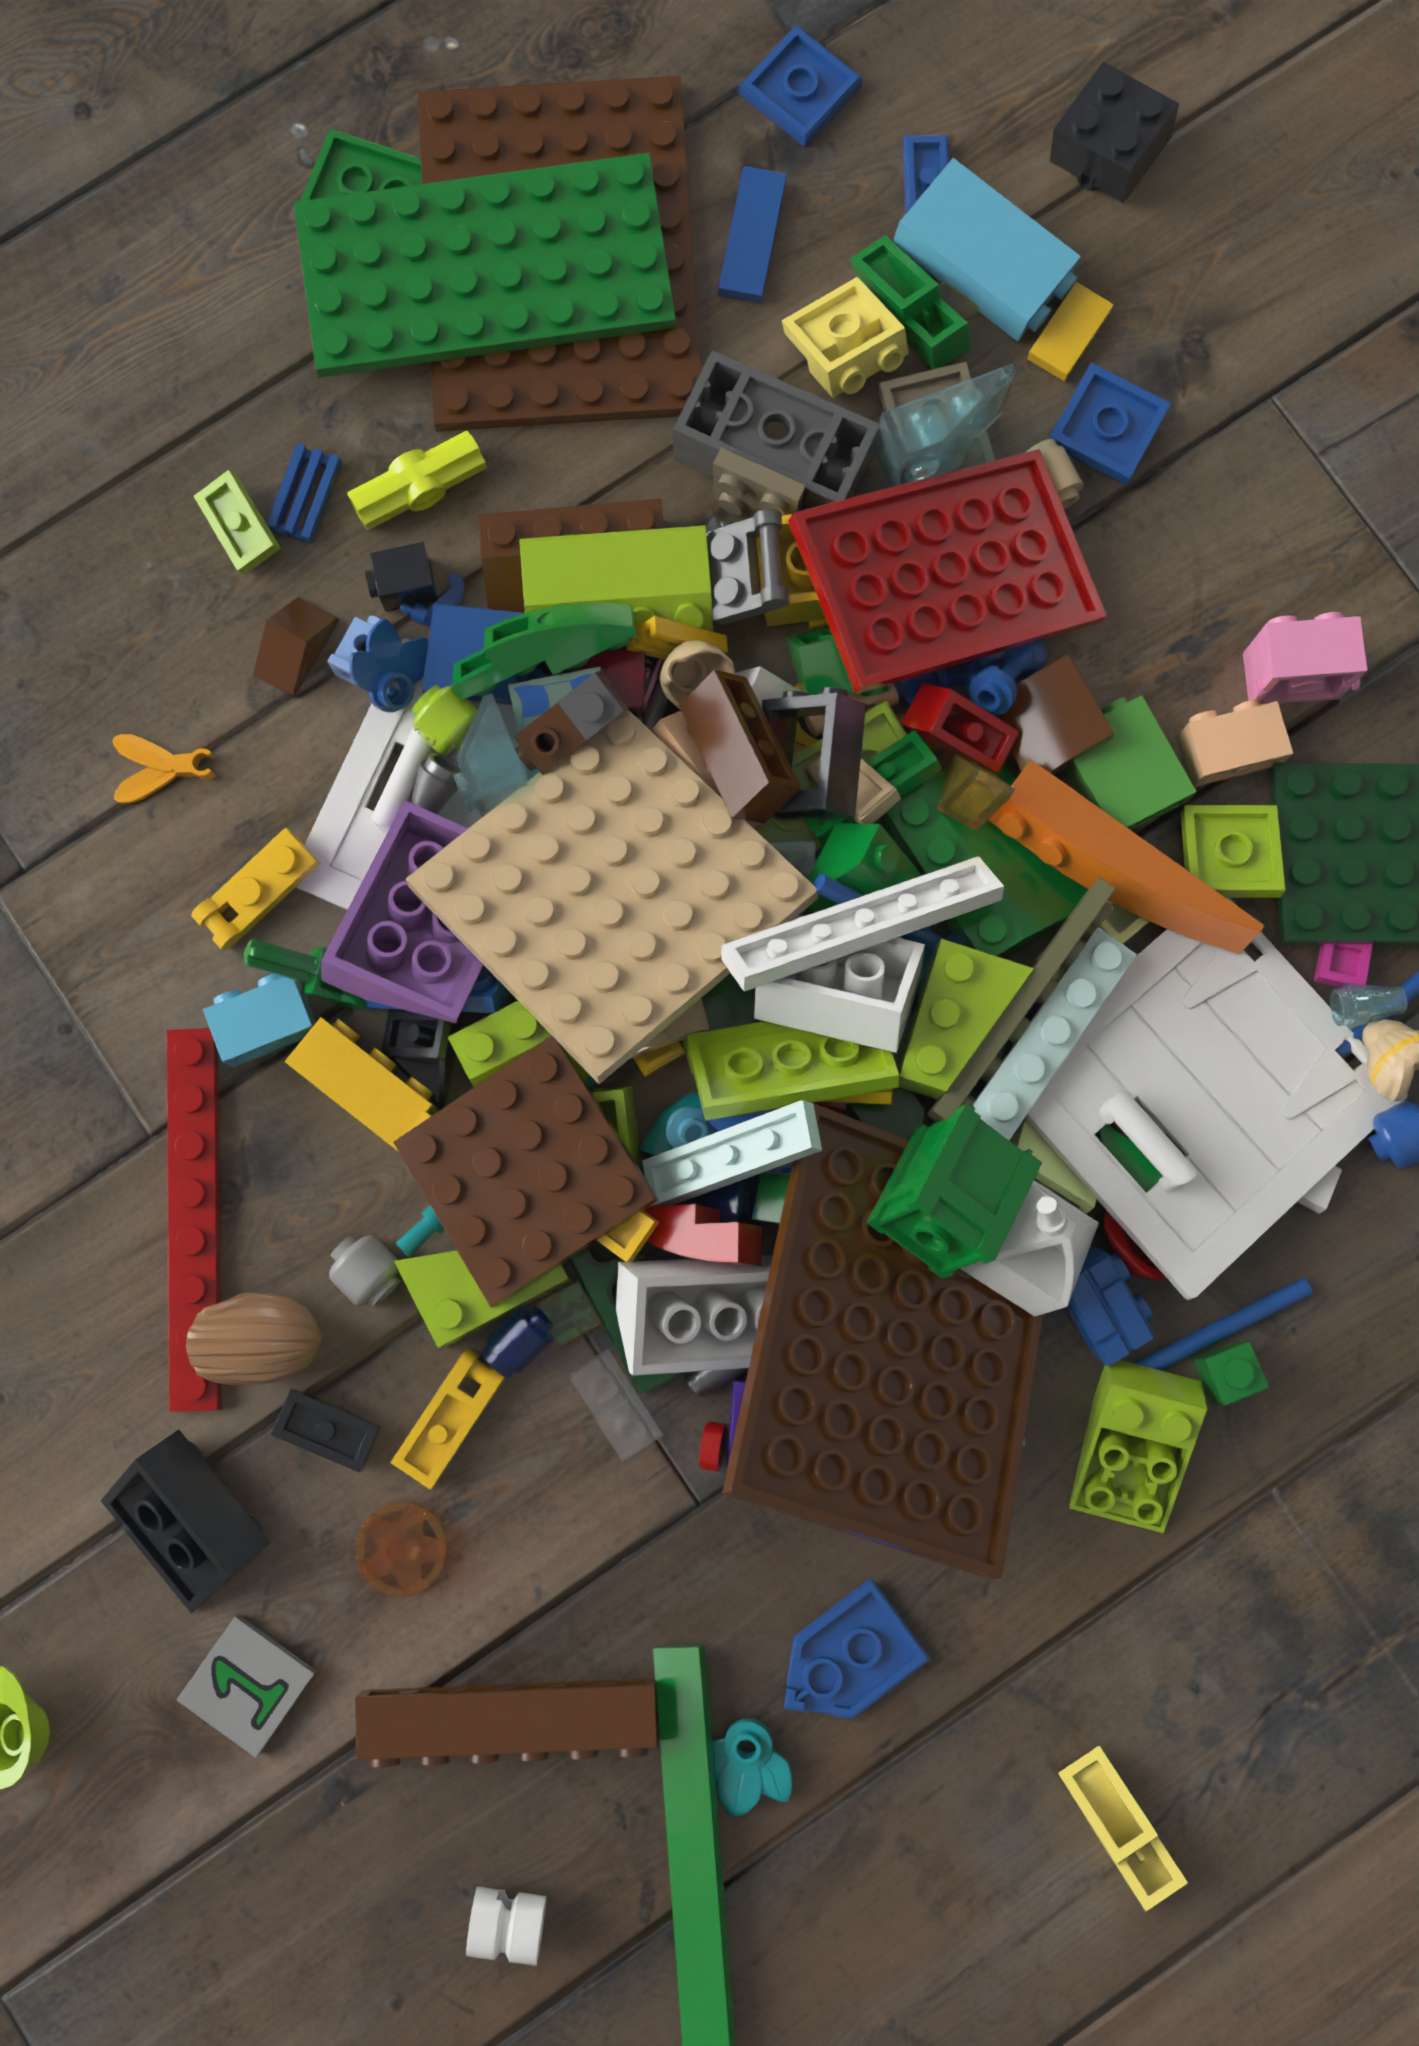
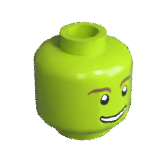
(443, 718)

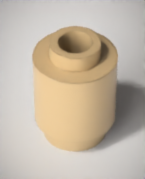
(1061, 471)

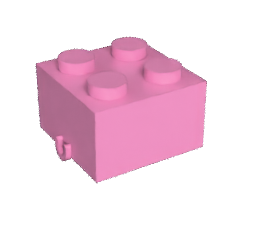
(1305, 659)

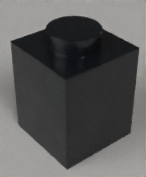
(401, 576)

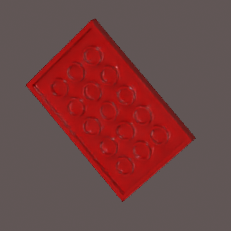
(946, 570)

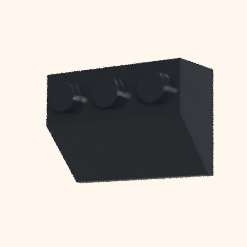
(185, 1520)

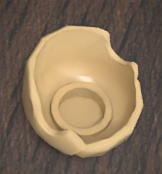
(689, 667)

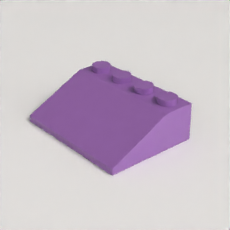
(390, 941)

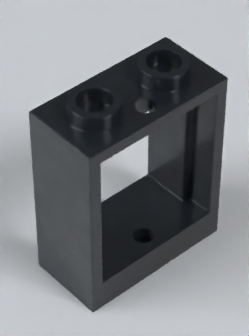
(839, 754)

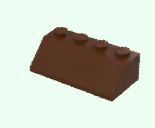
(502, 534)

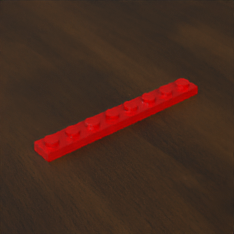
(192, 1206)

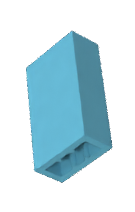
(987, 250)

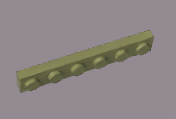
(1038, 987)

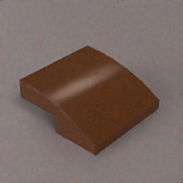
(1055, 718)

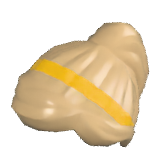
(1391, 1057)

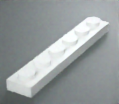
(861, 923)

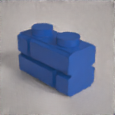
(1106, 1310)

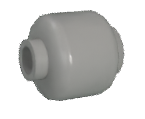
(364, 1270)

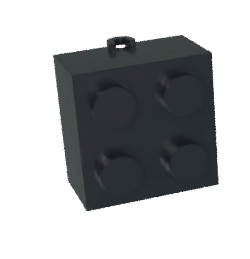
(1113, 132)

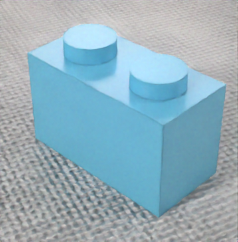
(259, 1019)

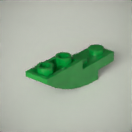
(558, 634)

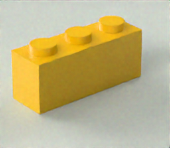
(360, 1080)

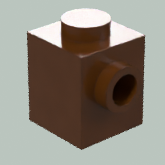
(548, 740)

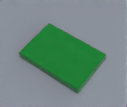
(358, 166)

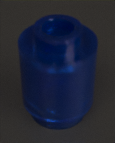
(518, 1340)

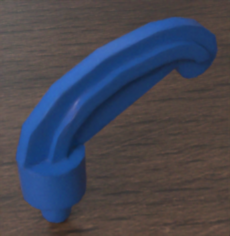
(452, 597)

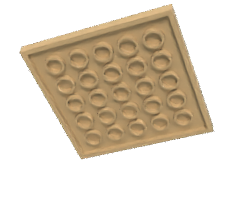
(610, 892)

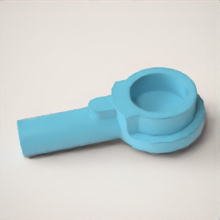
(687, 1126)

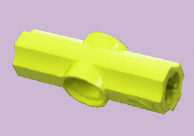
(417, 480)

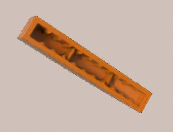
(1093, 845)

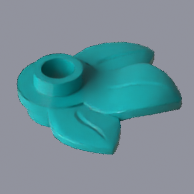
(746, 1774)

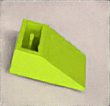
(1137, 1444)

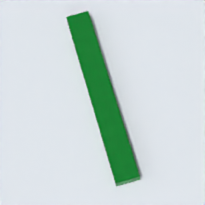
(694, 1846)

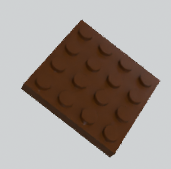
(525, 1171)

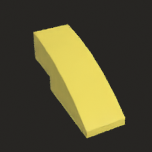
(1123, 1829)

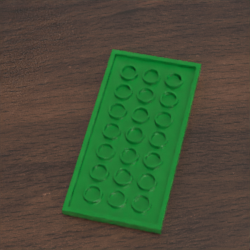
(483, 265)

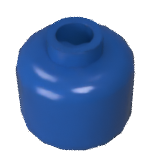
(1397, 1134)

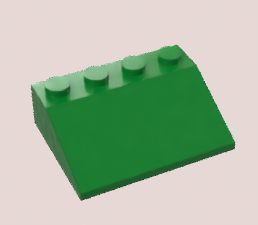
(1034, 893)

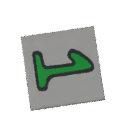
(246, 1685)

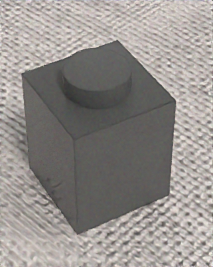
(593, 704)

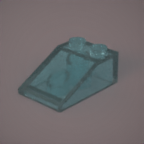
(938, 429)

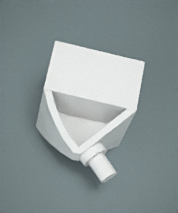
(1040, 1253)

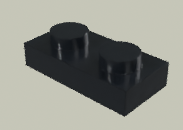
(326, 1430)

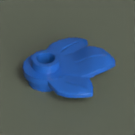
(388, 663)

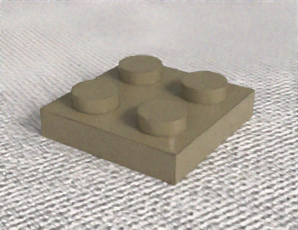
(750, 487)

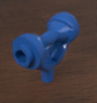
(993, 677)

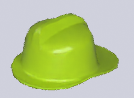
(22, 1730)

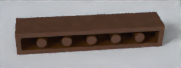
(506, 1720)

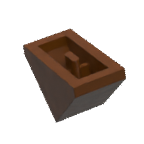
(292, 644)

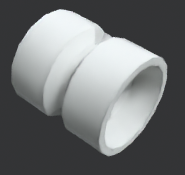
(506, 1926)

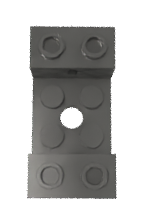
(733, 404)

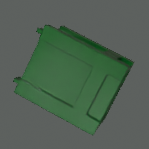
(955, 1193)

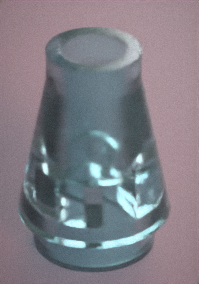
(1363, 1004)

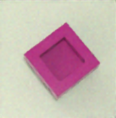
(1343, 964)

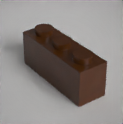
(739, 747)

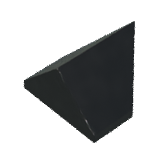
(422, 1050)

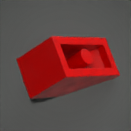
(960, 726)

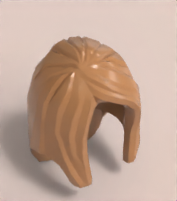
(253, 1339)

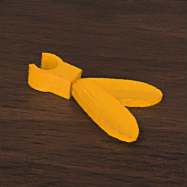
(160, 770)

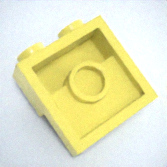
(847, 337)

